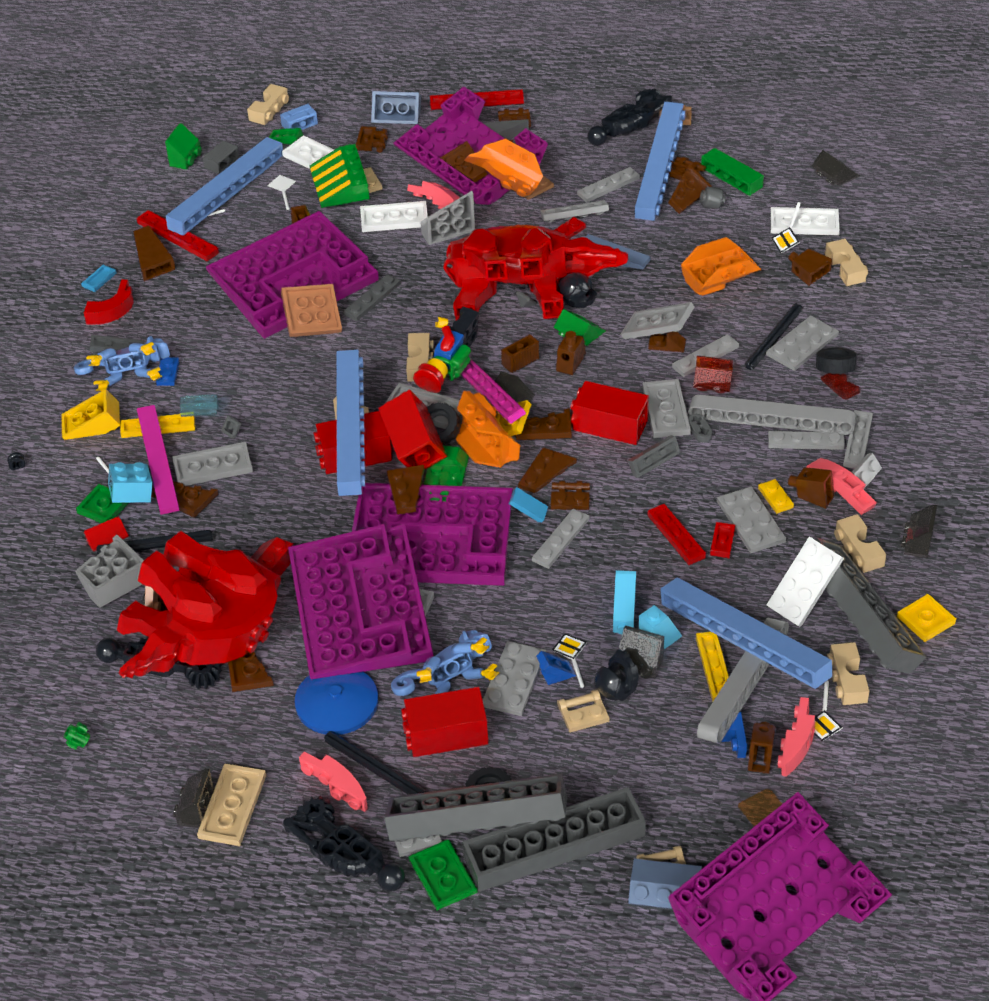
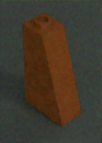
(152, 254)

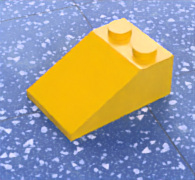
(92, 417)

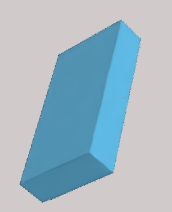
(98, 278)
(528, 505)

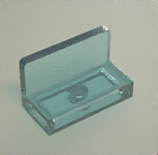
(198, 405)

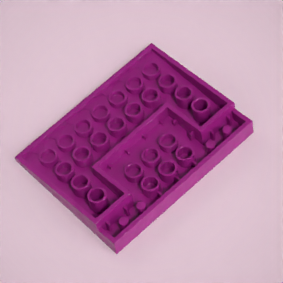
(295, 256)
(449, 539)
(360, 602)

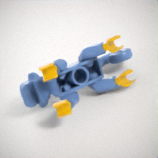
(126, 359)
(449, 663)

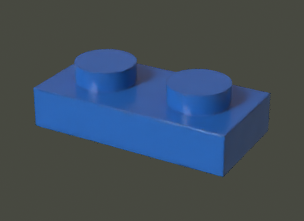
(168, 370)

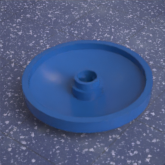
(336, 702)

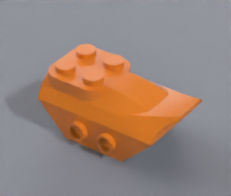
(510, 164)
(716, 264)
(482, 433)

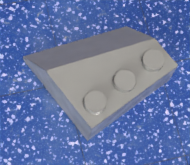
(450, 221)
(110, 572)

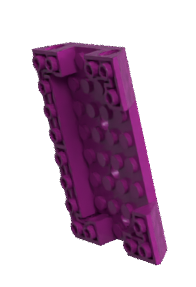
(462, 125)
(754, 878)

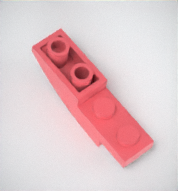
(439, 194)
(847, 485)
(798, 739)
(340, 780)

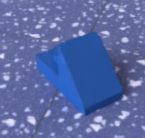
(554, 668)
(737, 737)

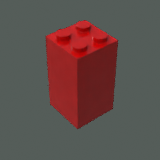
(610, 412)
(412, 431)
(376, 445)
(445, 722)

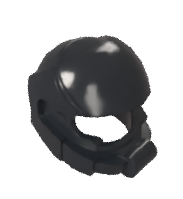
(574, 288)
(612, 682)

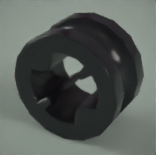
(16, 461)

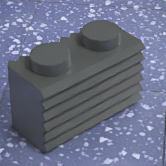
(221, 157)

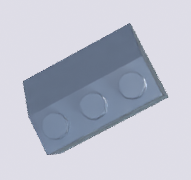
(395, 107)
(656, 880)

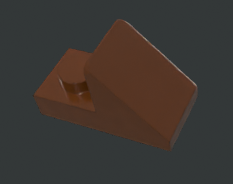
(671, 342)

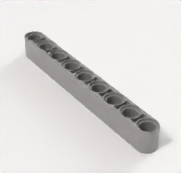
(773, 414)
(735, 692)

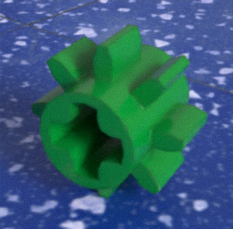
(76, 735)

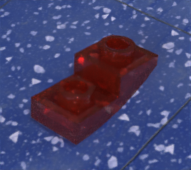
(840, 385)

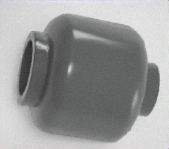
(712, 197)

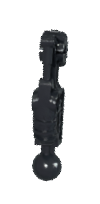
(629, 116)
(110, 650)
(344, 854)

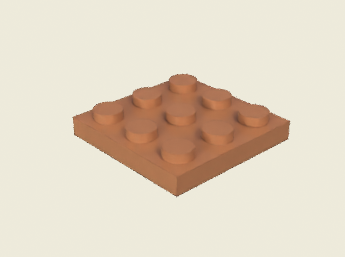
(311, 310)

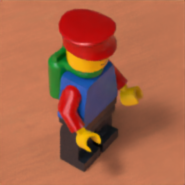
(451, 353)

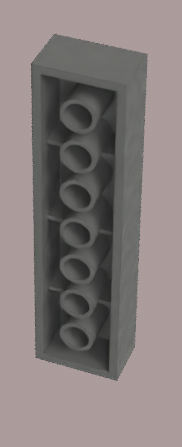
(872, 616)
(476, 807)
(546, 844)

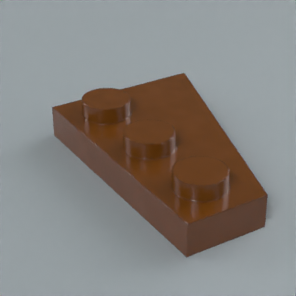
(456, 159)
(688, 190)
(550, 427)
(545, 468)
(405, 487)
(191, 499)
(248, 673)

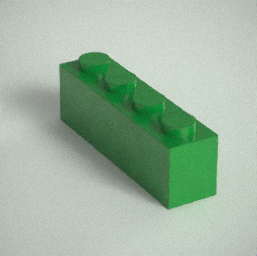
(732, 171)

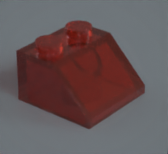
(713, 374)

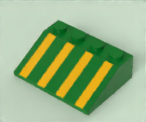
(340, 177)

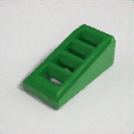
(286, 136)

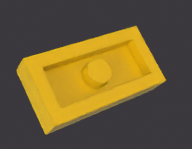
(775, 496)

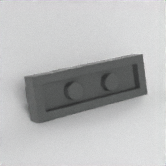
(101, 343)
(654, 456)

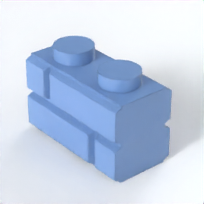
(300, 117)

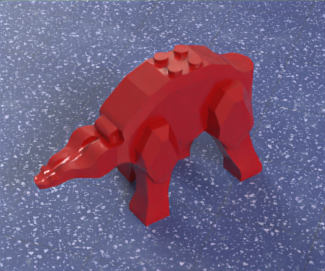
(522, 257)
(214, 603)

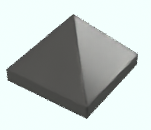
(524, 300)
(231, 423)

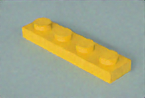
(167, 424)
(712, 661)

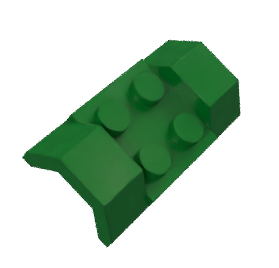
(448, 471)

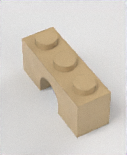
(274, 99)
(851, 269)
(419, 352)
(865, 555)
(850, 687)

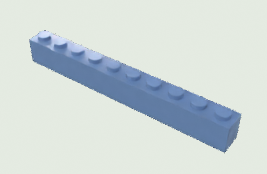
(659, 161)
(224, 186)
(349, 423)
(747, 633)

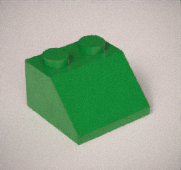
(182, 147)
(581, 326)

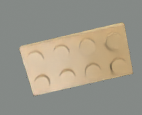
(231, 804)

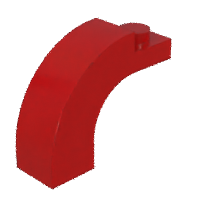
(112, 309)

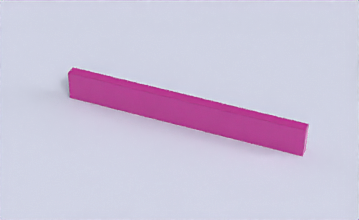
(493, 392)
(157, 460)

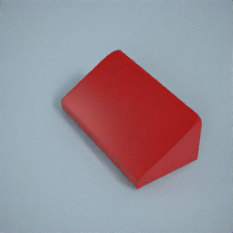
(104, 532)

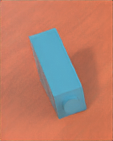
(624, 600)
(659, 623)

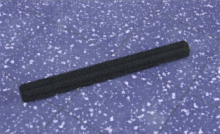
(773, 336)
(159, 542)
(372, 764)

